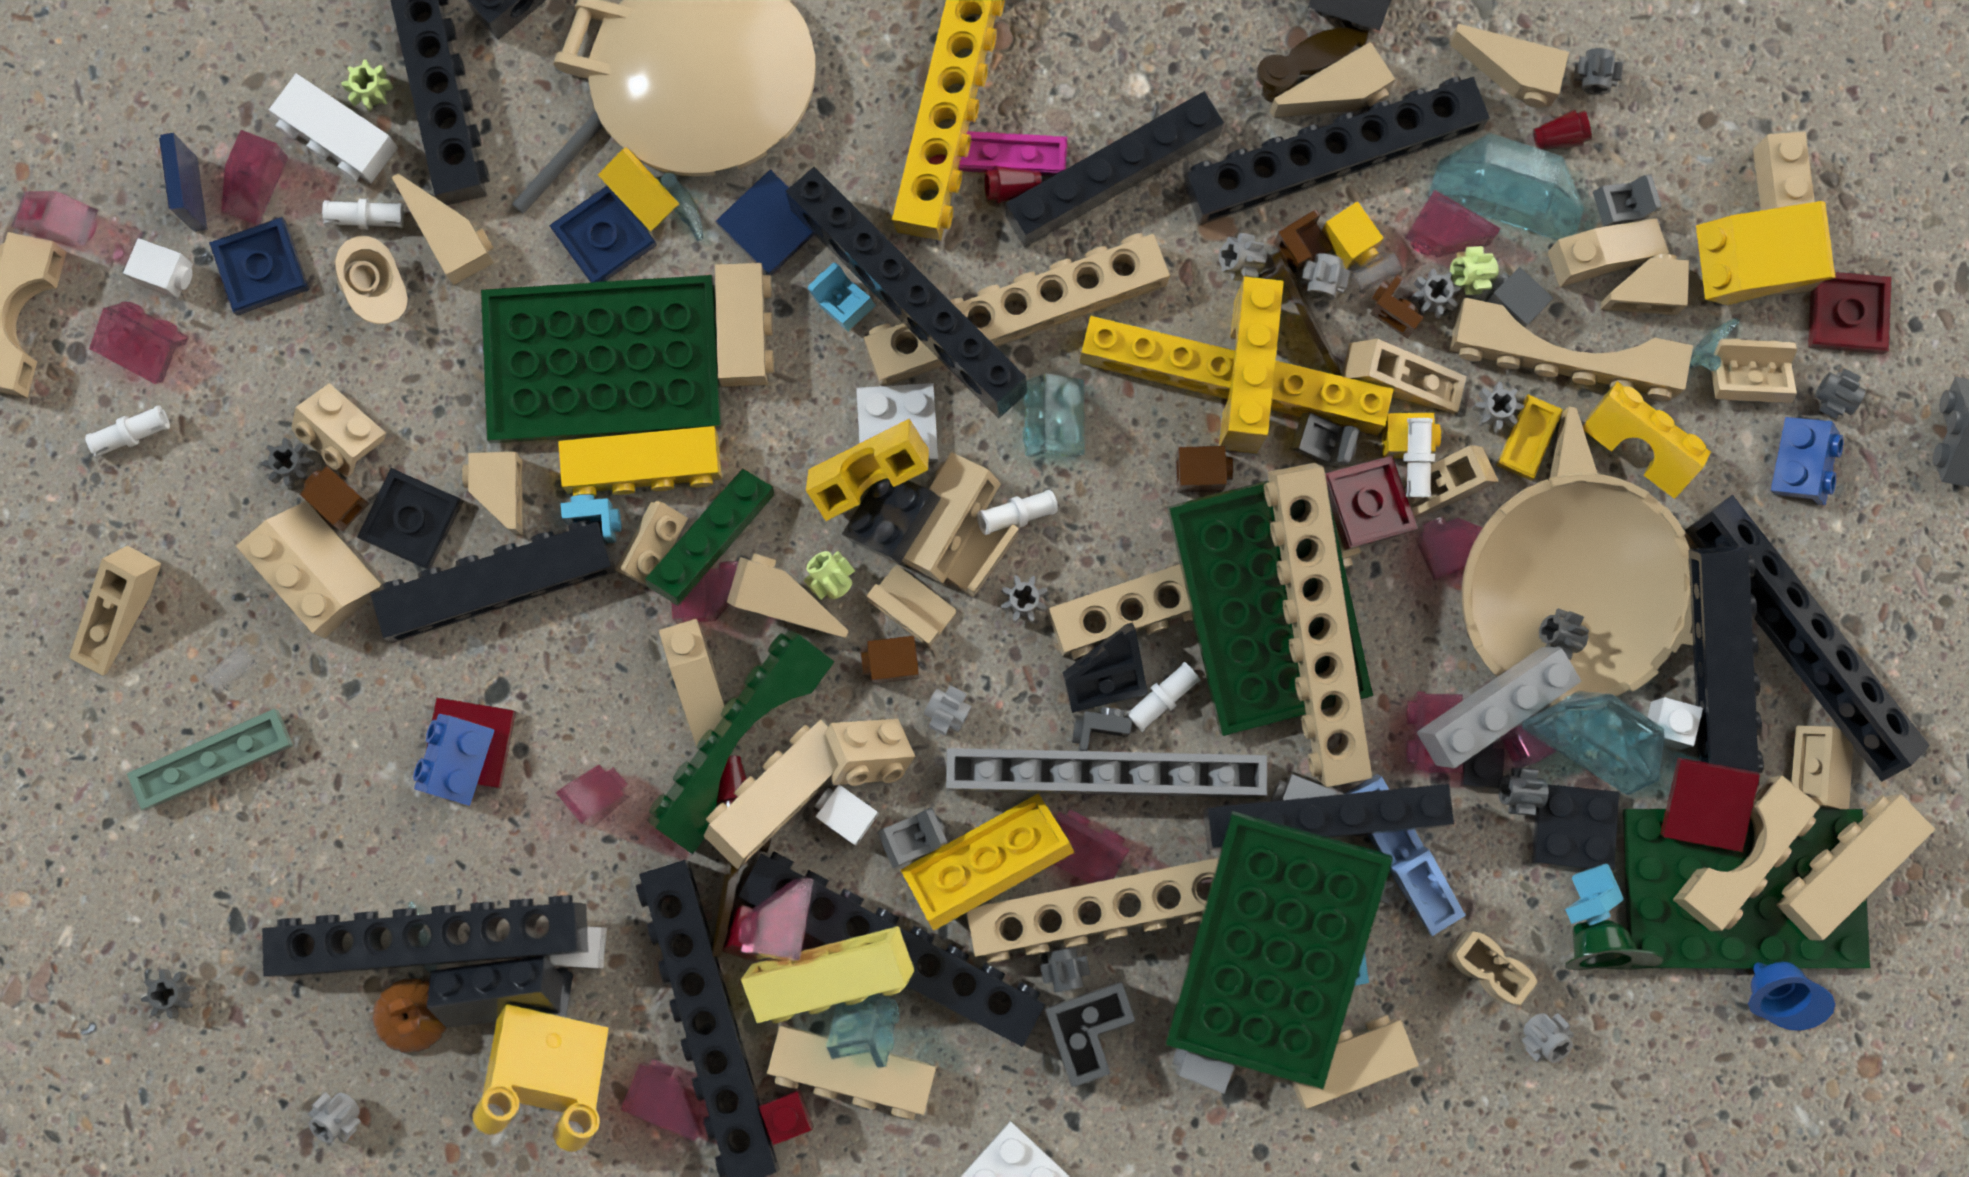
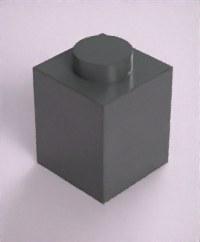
(1520, 296)

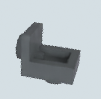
(1627, 201)
(1325, 440)
(1108, 721)
(913, 837)

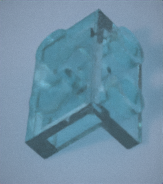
(1054, 416)
(864, 1029)

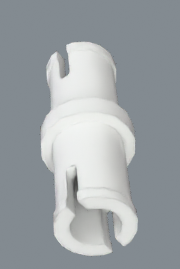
(363, 214)
(127, 431)
(1419, 457)
(1017, 512)
(1163, 696)

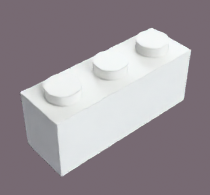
(332, 130)

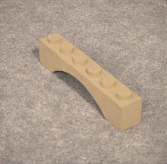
(1493, 334)

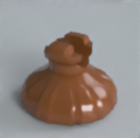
(409, 1034)

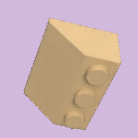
(310, 568)

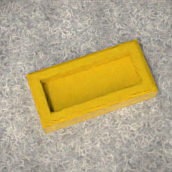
(638, 189)
(1529, 437)

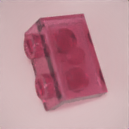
(137, 340)
(1420, 713)
(1095, 854)

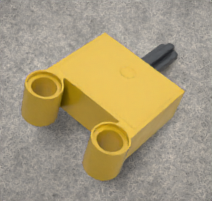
(545, 1065)

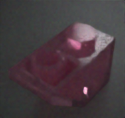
(708, 597)

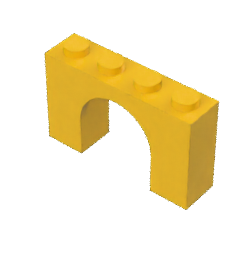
(1250, 395)

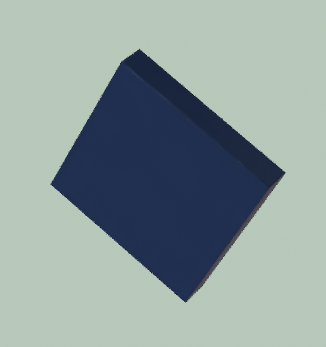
(183, 182)
(764, 224)
(602, 235)
(259, 266)

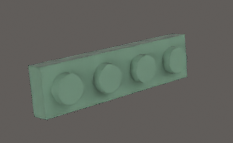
(209, 759)

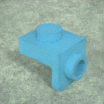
(840, 297)
(598, 510)
(1597, 895)

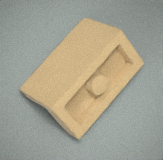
(980, 558)
(912, 605)
(1823, 765)

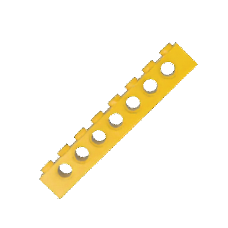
(931, 217)
(1210, 371)

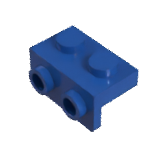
(1807, 459)
(452, 758)

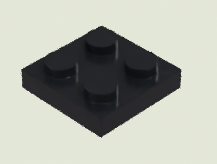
(891, 518)
(1576, 828)

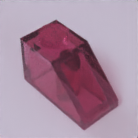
(251, 176)
(55, 217)
(1448, 228)
(1447, 545)
(1524, 747)
(594, 794)
(778, 923)
(662, 1099)

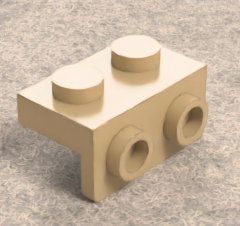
(1755, 371)
(336, 429)
(651, 541)
(869, 751)

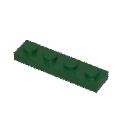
(709, 537)

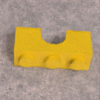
(1625, 415)
(841, 480)

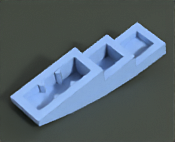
(1415, 871)

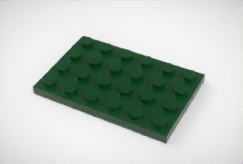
(600, 358)
(1239, 607)
(1661, 866)
(1278, 950)

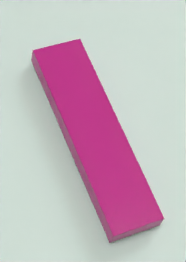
(1012, 150)

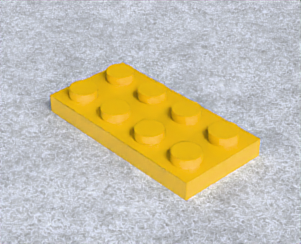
(986, 861)

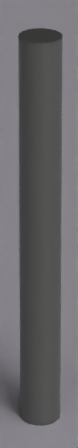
(558, 164)

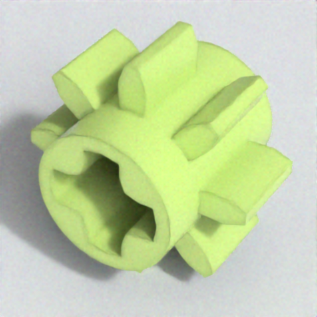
(359, 80)
(1474, 270)
(829, 575)

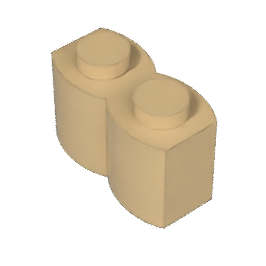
(1498, 975)

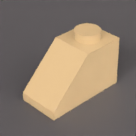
(1655, 288)
(497, 485)

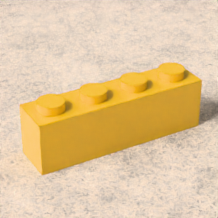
(640, 461)

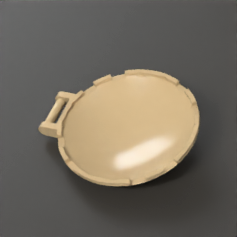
(695, 79)
(1591, 551)

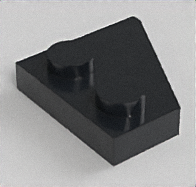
(1107, 672)

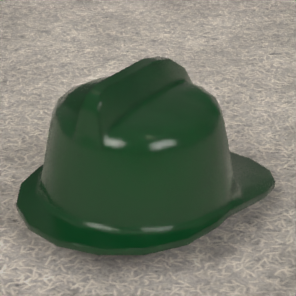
(1607, 947)

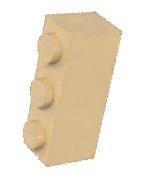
(743, 324)
(963, 492)
(1362, 1061)

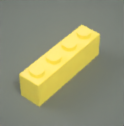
(829, 975)

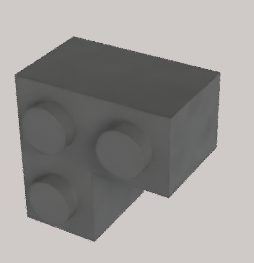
(1953, 454)
(1077, 1026)

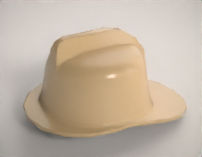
(370, 280)

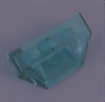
(1512, 185)
(1603, 738)

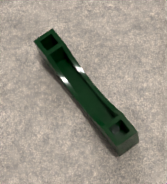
(787, 673)

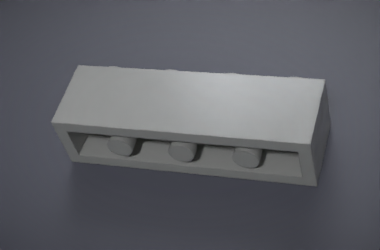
(1498, 706)

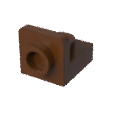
(1394, 312)

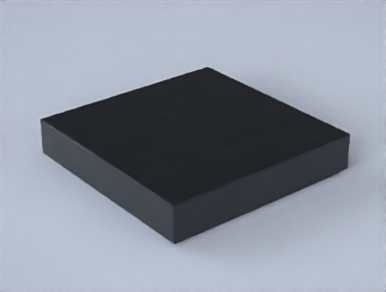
(410, 519)

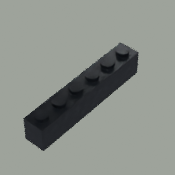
(1114, 169)
(493, 581)
(1725, 657)
(1344, 813)

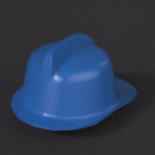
(1788, 997)

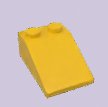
(1764, 252)

